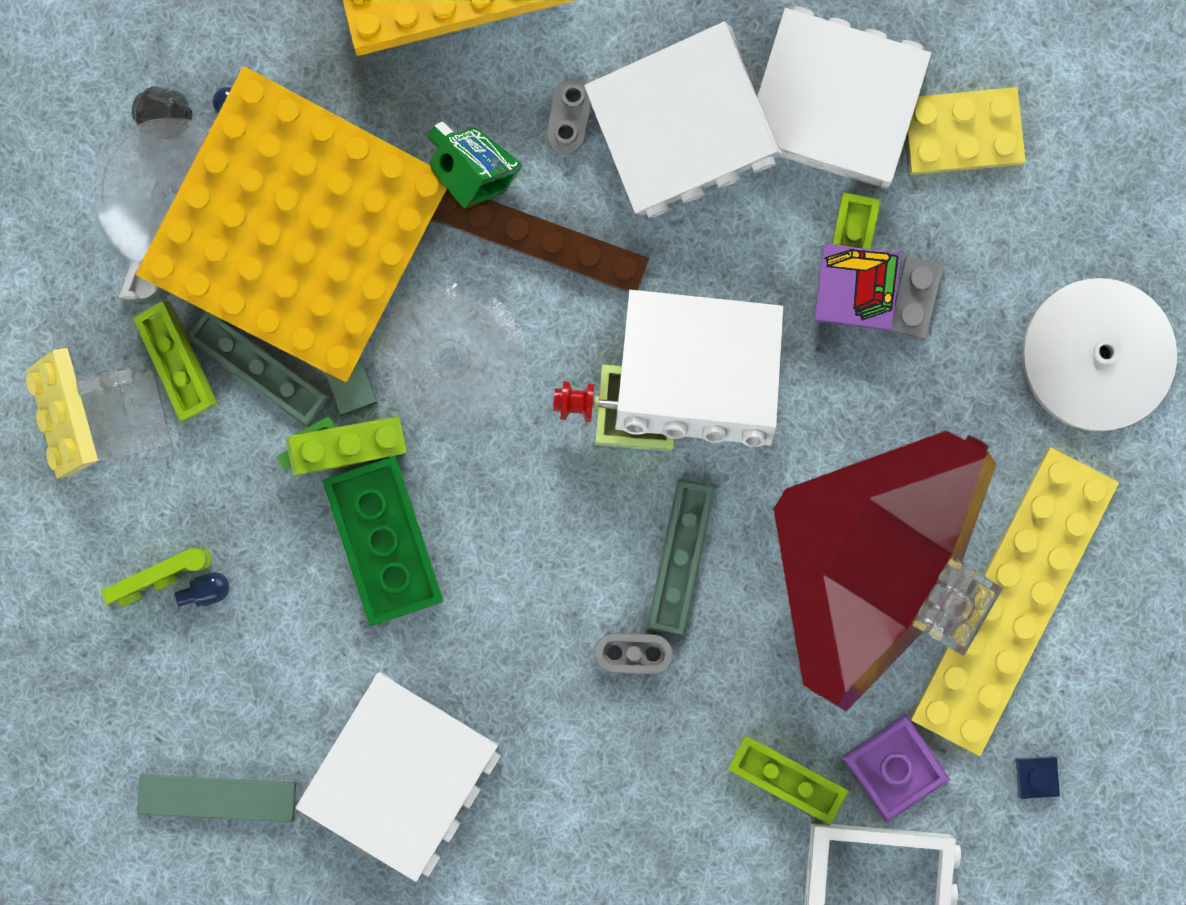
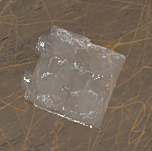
(957, 606)

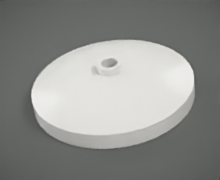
(1065, 361)

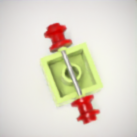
(606, 404)

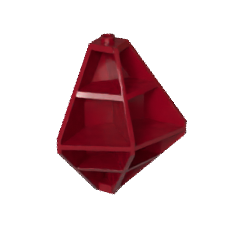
(868, 552)

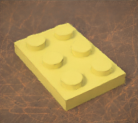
(965, 131)
(61, 414)

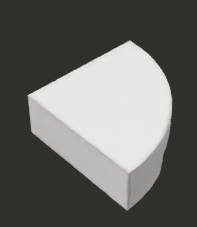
(136, 287)

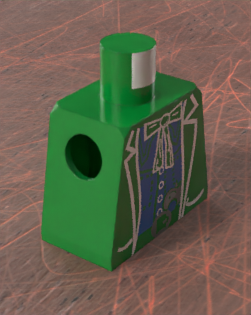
(471, 164)

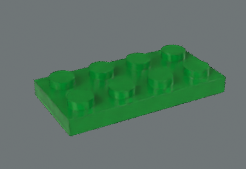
(383, 540)

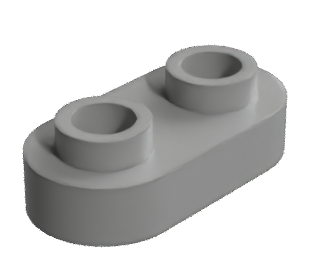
(568, 115)
(633, 653)

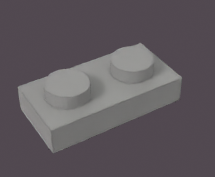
(916, 297)

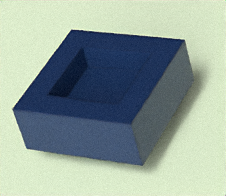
(1037, 777)

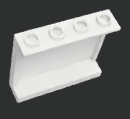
(841, 95)
(683, 121)
(700, 368)
(399, 777)

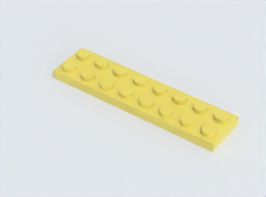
(1034, 570)

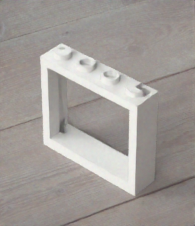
(819, 849)

